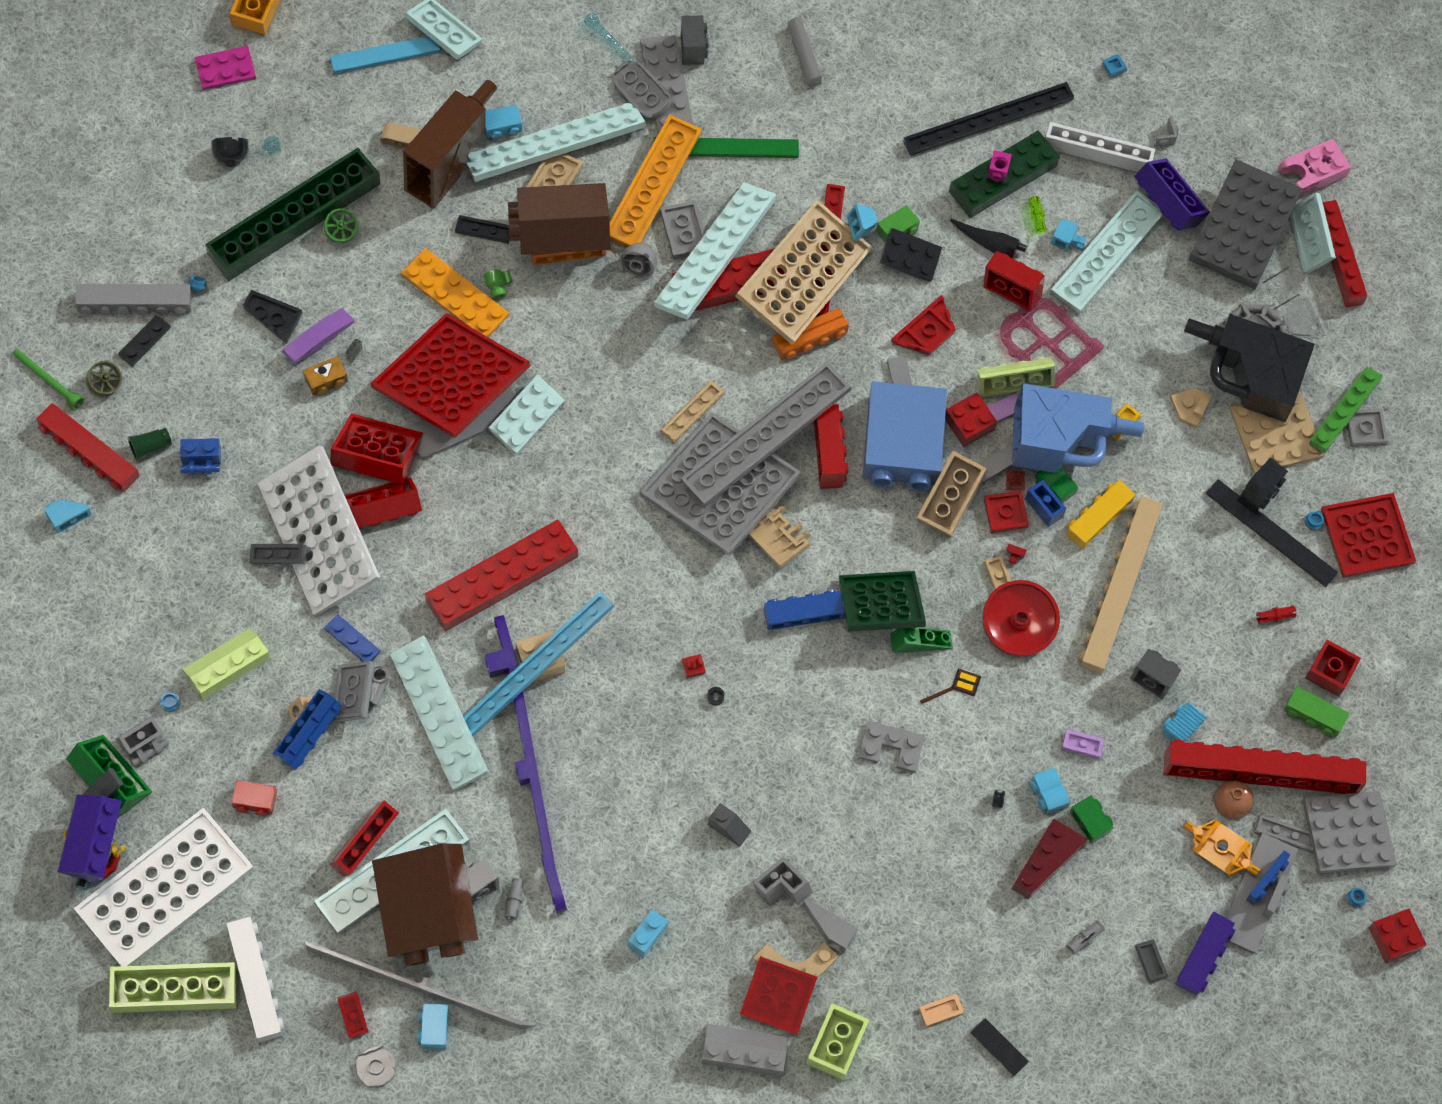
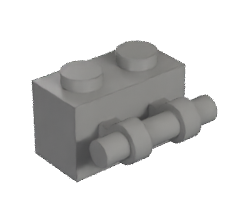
(139, 736)

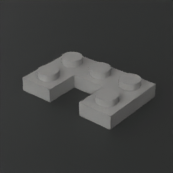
(906, 741)

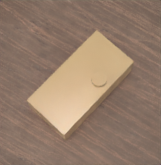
(952, 494)

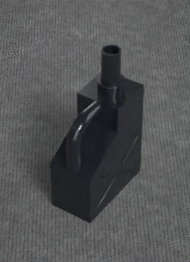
(1263, 360)

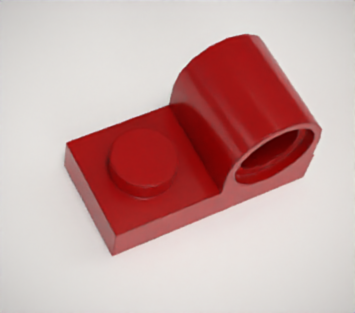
(352, 1014)

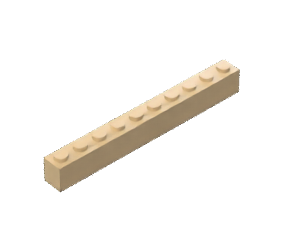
(1121, 585)

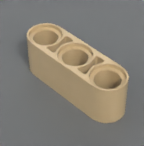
(398, 135)

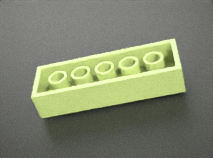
(173, 987)

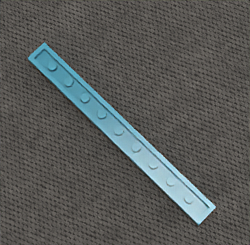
(538, 662)

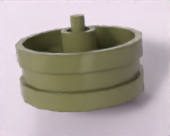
(104, 378)

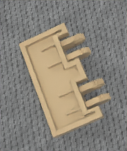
(776, 541)

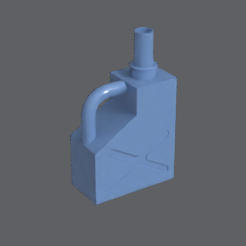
(1057, 421)

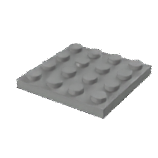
(1349, 832)

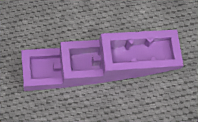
(317, 335)

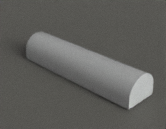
(804, 51)

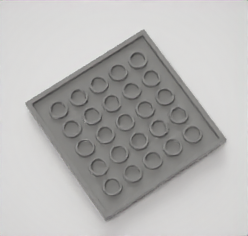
(736, 510)

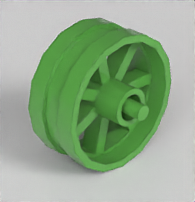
(341, 225)

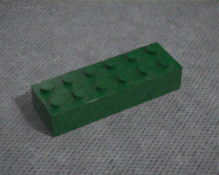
(1029, 161)

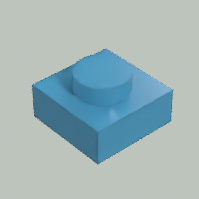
(1114, 65)

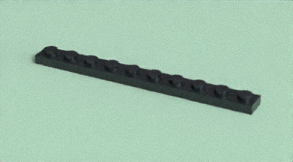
(988, 118)

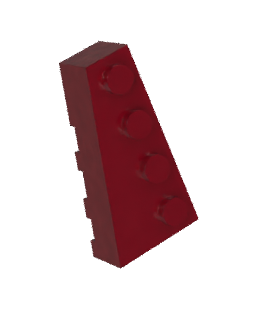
(1050, 855)

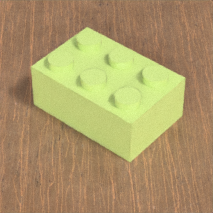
(837, 1041)

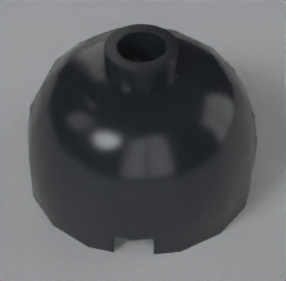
(229, 150)

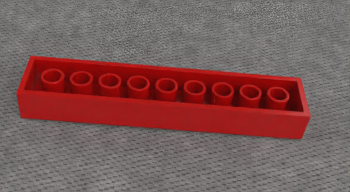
(1264, 767)

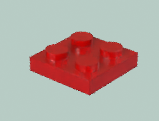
(1006, 511)

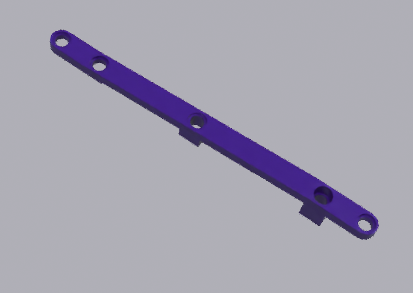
(502, 663)

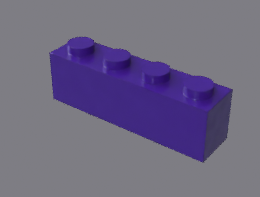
(1204, 954)

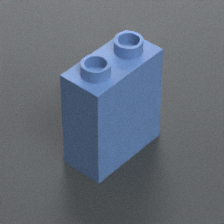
(904, 435)

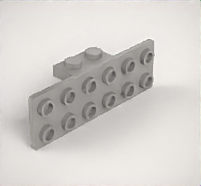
(436, 440)
(1253, 919)

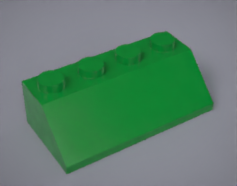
(95, 757)

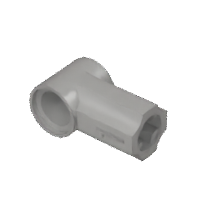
(378, 685)

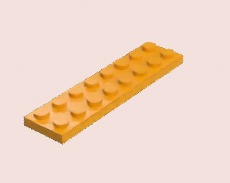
(653, 181)

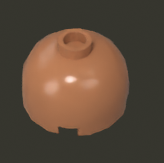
(1233, 799)

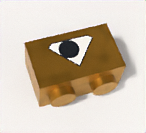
(325, 376)

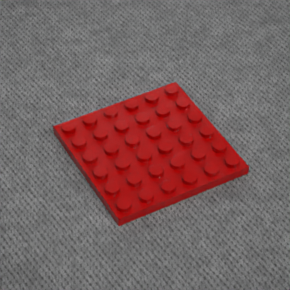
(450, 375)

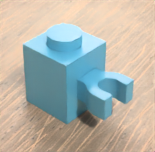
(1066, 235)

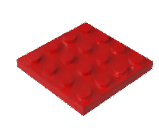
(1368, 535)

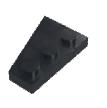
(274, 314)

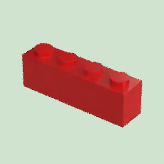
(364, 838)

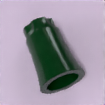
(149, 443)

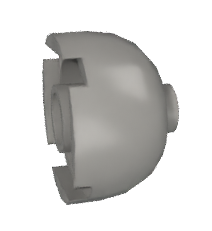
(635, 258)

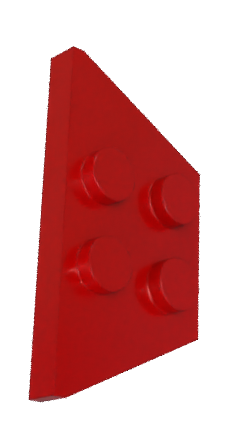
(927, 330)

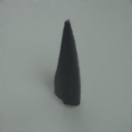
(992, 240)

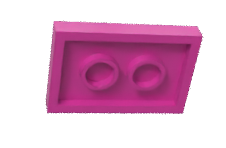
(225, 67)

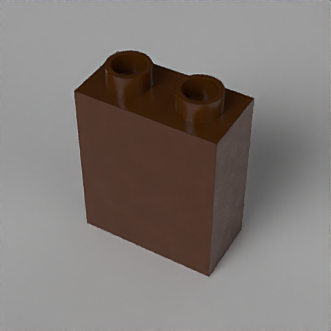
(560, 218)
(425, 902)

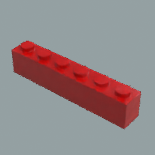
(1345, 263)
(87, 447)

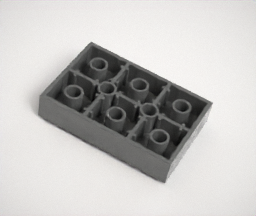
(1245, 224)

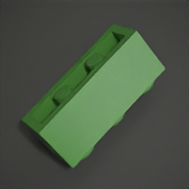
(1316, 712)

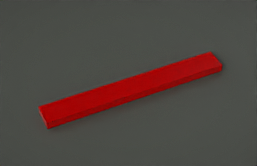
(833, 202)

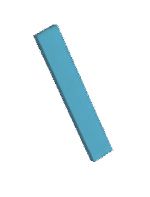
(384, 54)

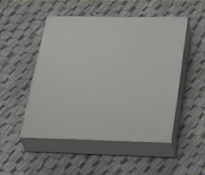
(1367, 428)

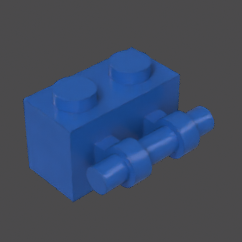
(200, 455)

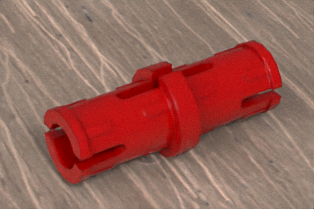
(1276, 614)

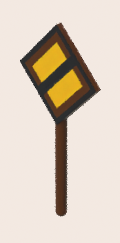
(964, 682)

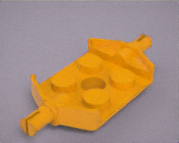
(1230, 861)

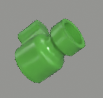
(495, 280)

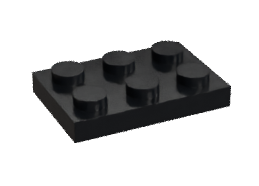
(910, 255)

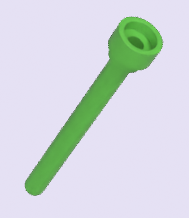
(71, 398)

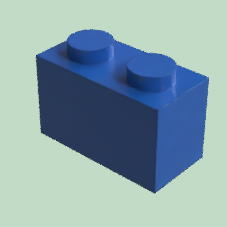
(1045, 503)

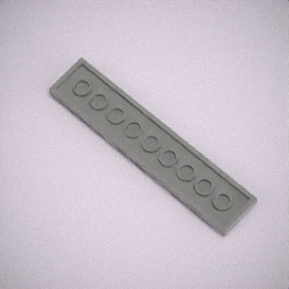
(766, 434)

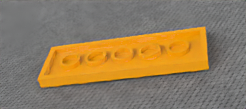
(455, 293)

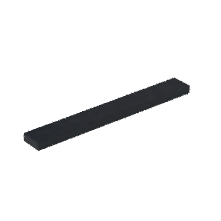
(1272, 534)

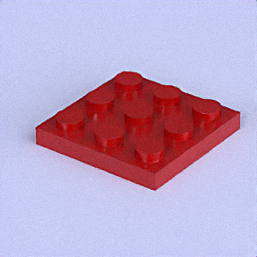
(778, 995)

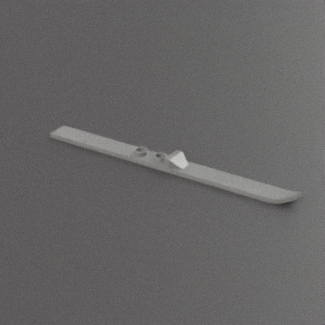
(425, 986)

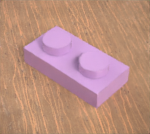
(1083, 744)

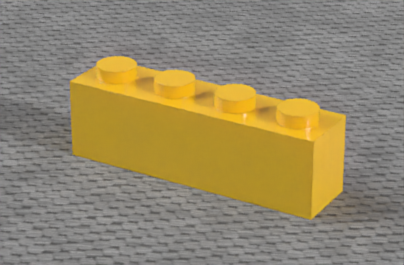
(1100, 514)

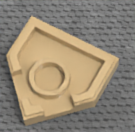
(1190, 405)

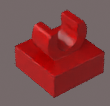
(1015, 552)
(693, 665)

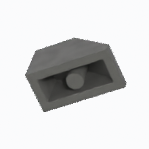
(729, 824)

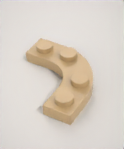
(814, 965)

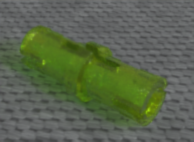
(1037, 214)

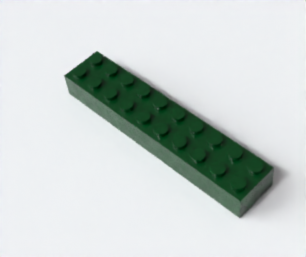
(292, 214)

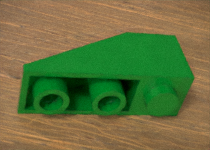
(920, 639)

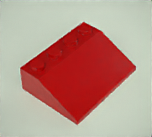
(375, 449)

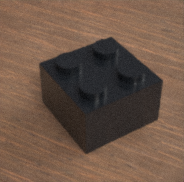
(1263, 486)

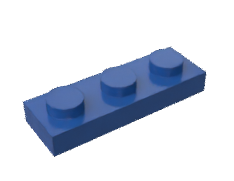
(352, 639)
(1269, 878)

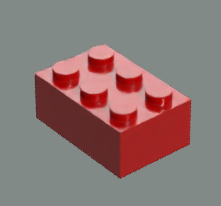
(1014, 281)

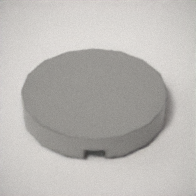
(375, 1066)

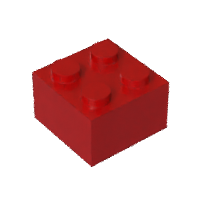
(970, 419)
(1333, 668)
(1397, 936)

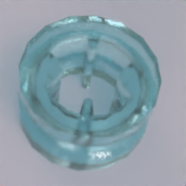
(272, 150)

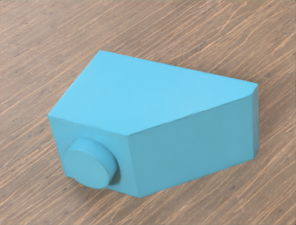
(861, 221)
(66, 514)

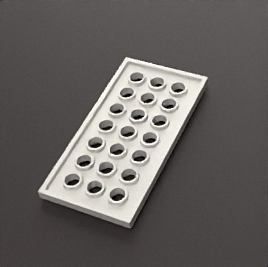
(345, 523)
(162, 901)

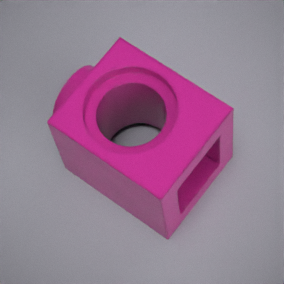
(1002, 160)

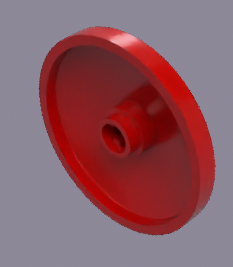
(1021, 618)

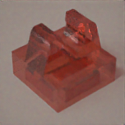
(1015, 480)

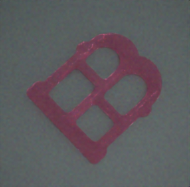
(1025, 319)

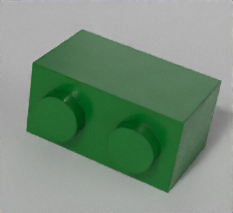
(1091, 819)

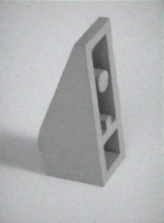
(833, 928)

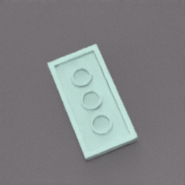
(443, 28)
(1312, 233)
(526, 414)

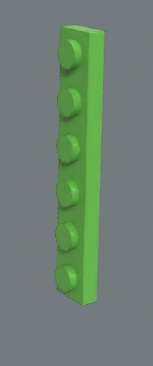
(1345, 410)

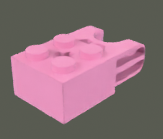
(1317, 166)

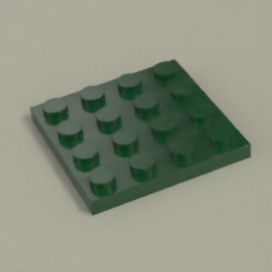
(881, 601)

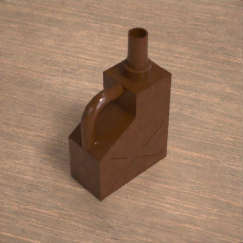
(441, 148)

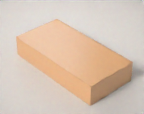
(941, 1010)

